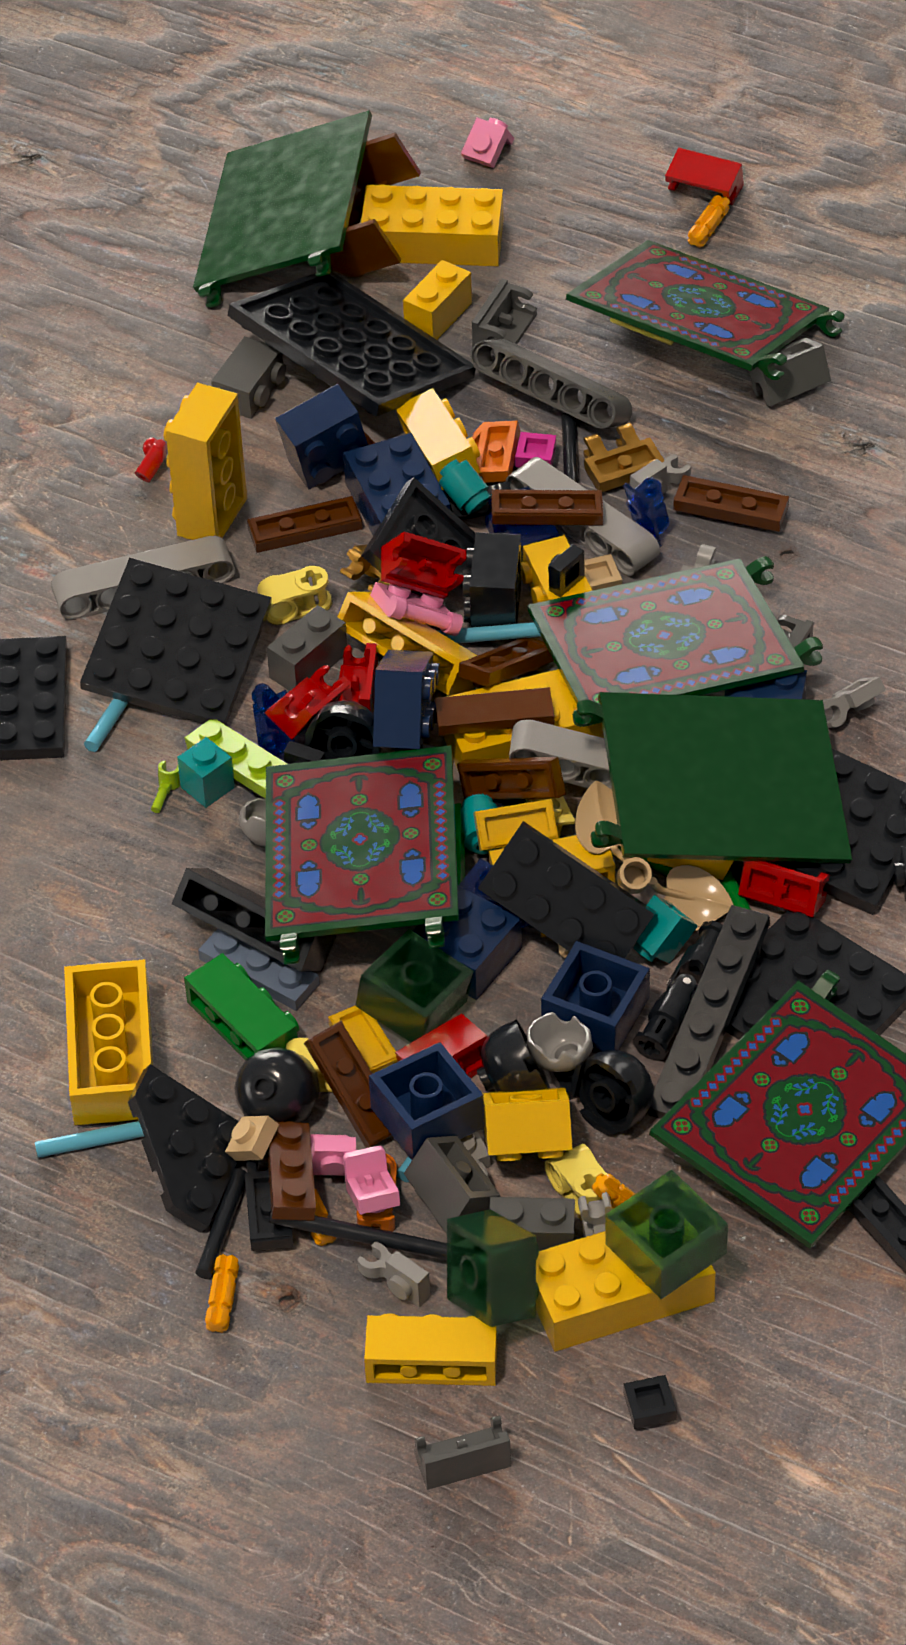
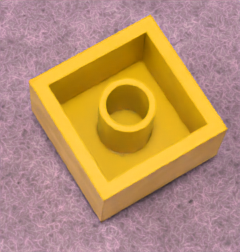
(527, 1123)

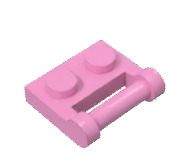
(424, 608)

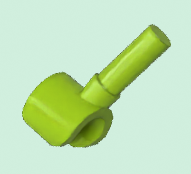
(167, 781)

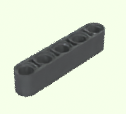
(565, 383)

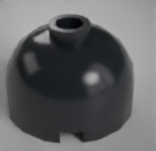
(342, 730)
(509, 1062)
(277, 1085)
(612, 1091)

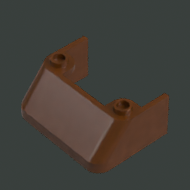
(365, 243)

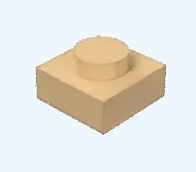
(602, 572)
(251, 1138)

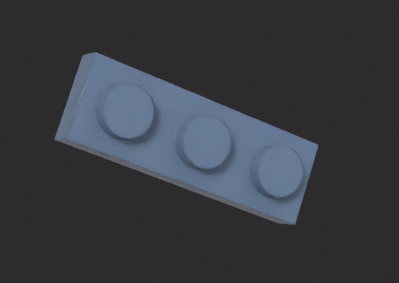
(279, 979)

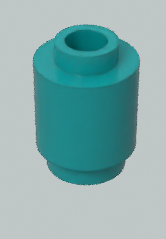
(464, 486)
(471, 804)

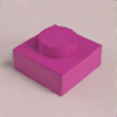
(535, 445)

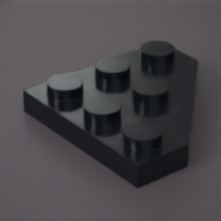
(423, 515)
(184, 1145)

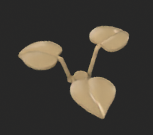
(688, 886)

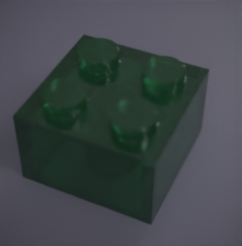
(413, 987)
(666, 1234)
(491, 1267)

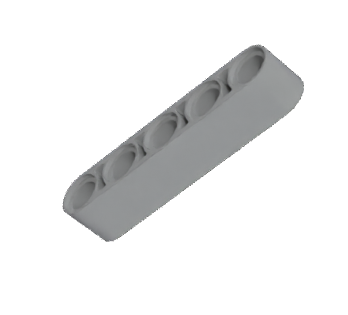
(619, 535)
(91, 588)
(579, 754)

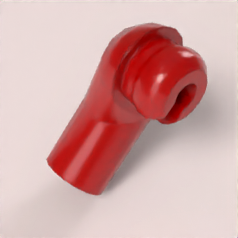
(155, 453)

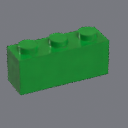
(238, 1008)

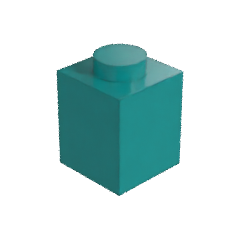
(206, 772)
(665, 932)

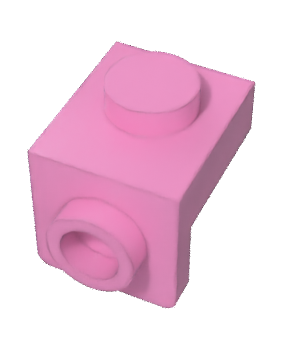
(486, 141)
(329, 1152)
(369, 1180)

